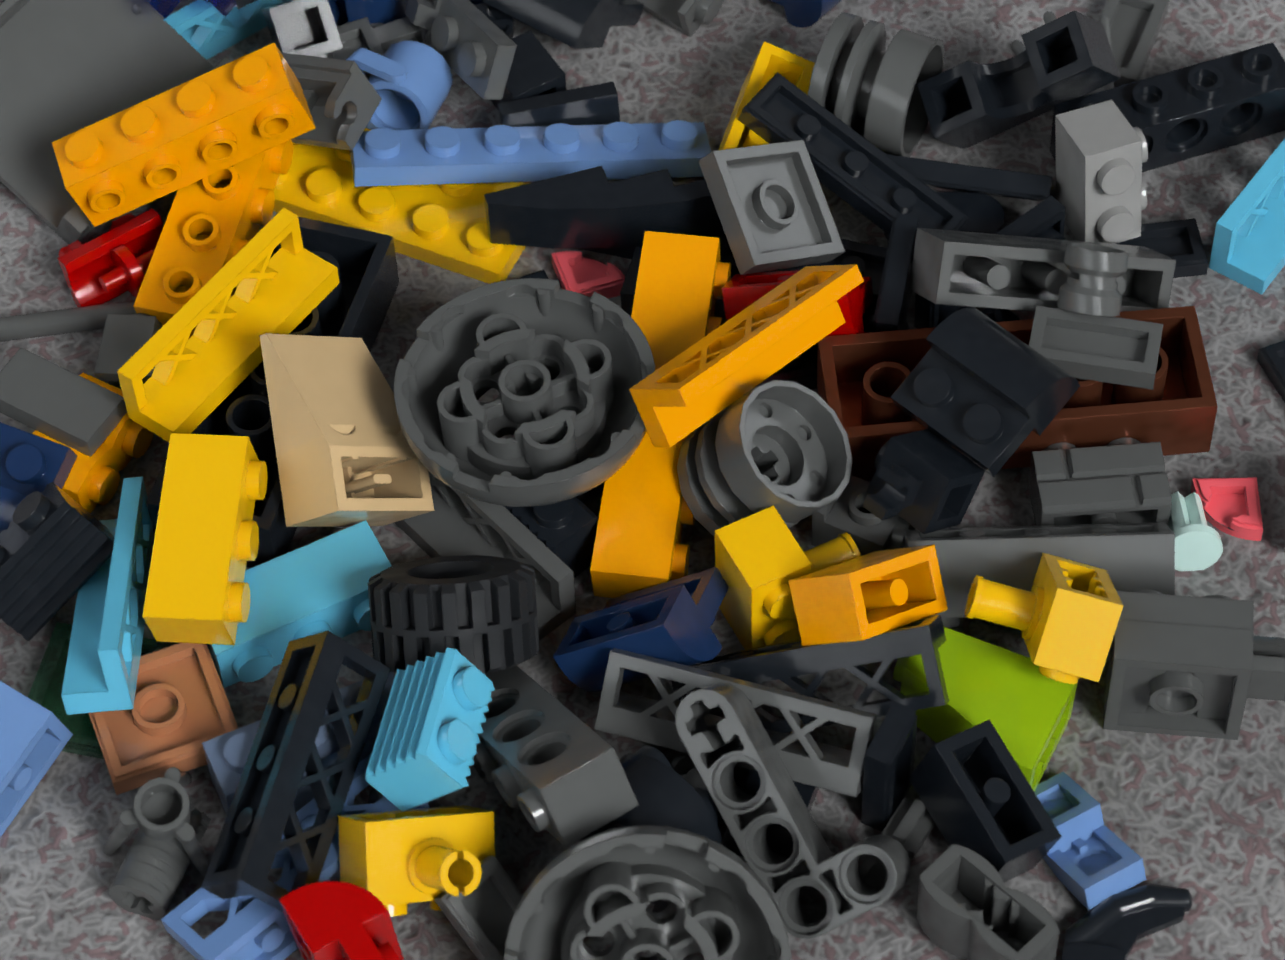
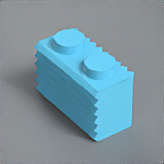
(429, 730)

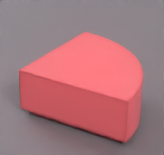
(586, 274)
(1233, 504)

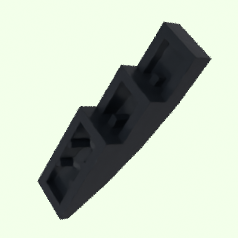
(593, 213)

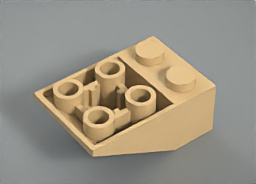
(338, 435)

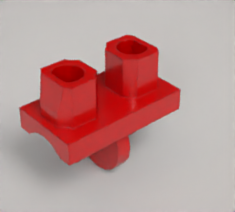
(111, 261)

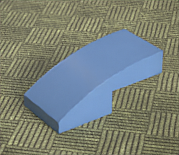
(1088, 855)

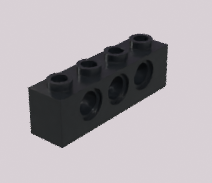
(1200, 105)

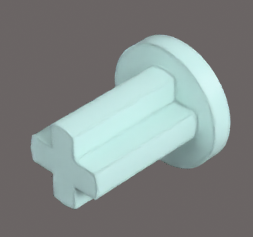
(1195, 542)

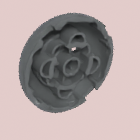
(515, 341)
(614, 877)

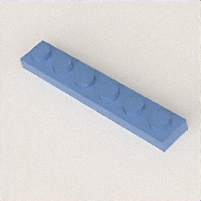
(526, 152)

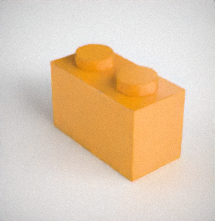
(868, 595)

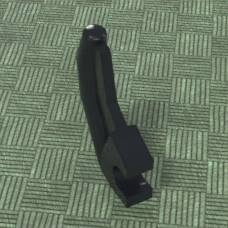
(1122, 919)

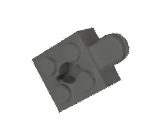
(1188, 665)

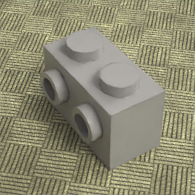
(1100, 173)

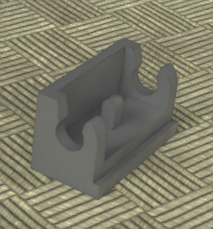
(337, 98)

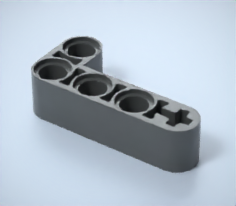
(781, 804)

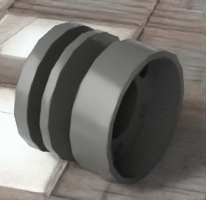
(865, 83)
(765, 451)

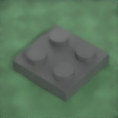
(771, 206)

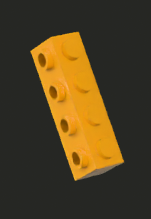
(183, 135)
(208, 228)

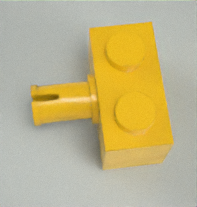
(756, 563)
(1063, 618)
(415, 853)

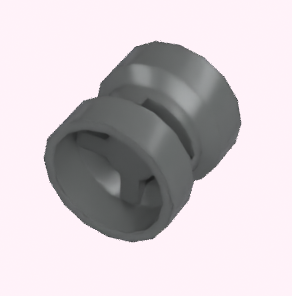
(1092, 281)

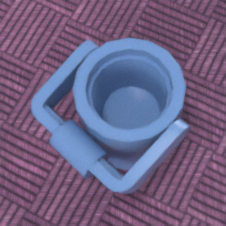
(409, 80)

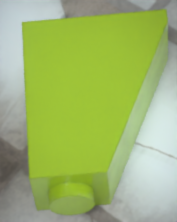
(996, 686)

